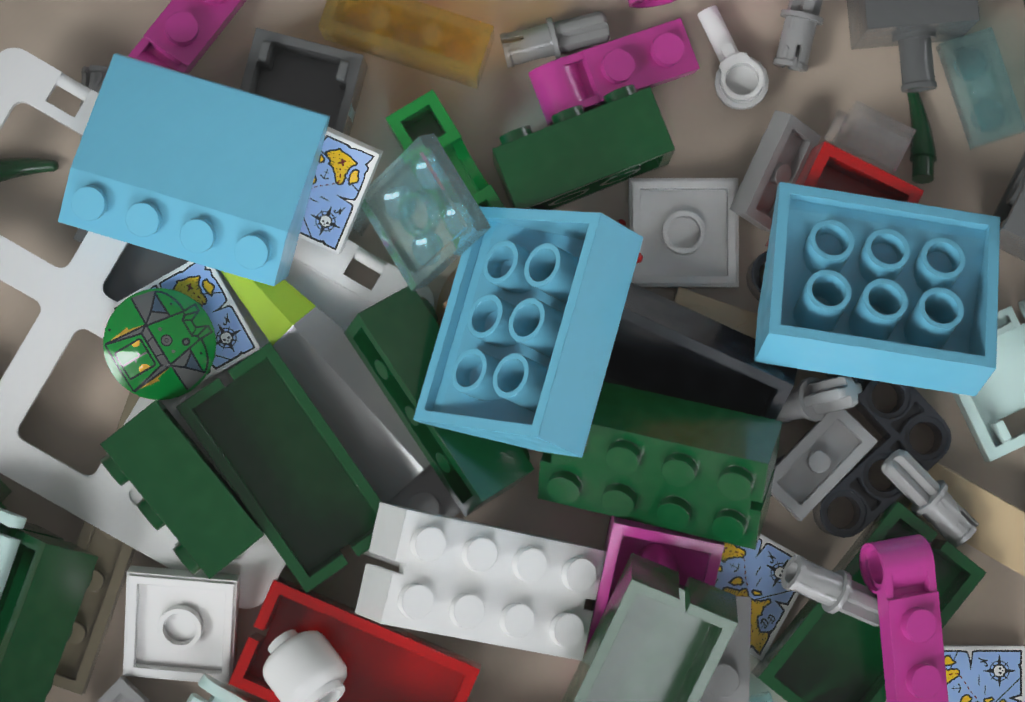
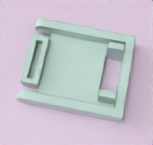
(1001, 393)

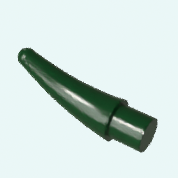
(922, 144)
(18, 167)

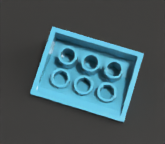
(195, 170)
(880, 290)
(530, 329)

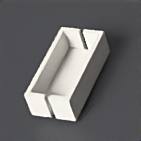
(480, 582)

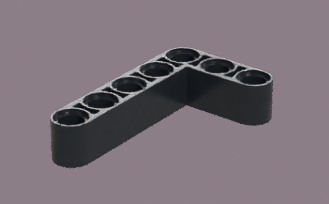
(895, 432)

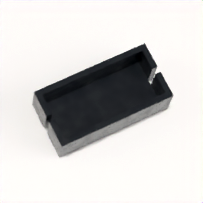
(693, 358)

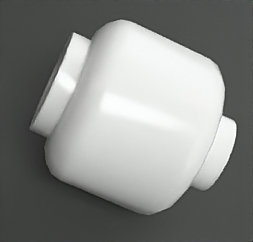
(304, 668)

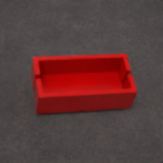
(379, 658)

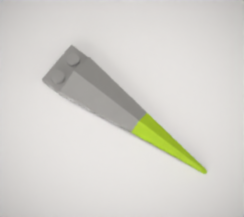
(345, 395)

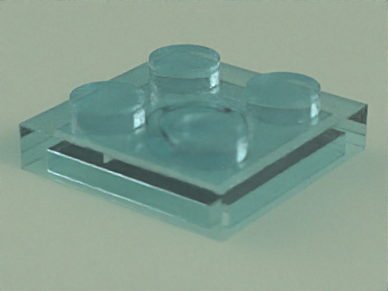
(423, 212)

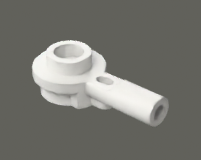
(740, 78)

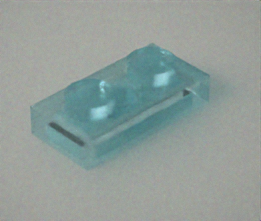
(981, 88)

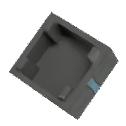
(306, 76)

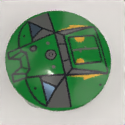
(159, 344)

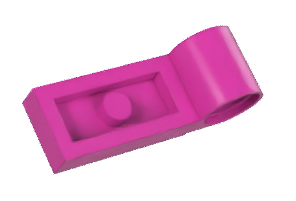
(185, 32)
(637, 59)
(909, 617)

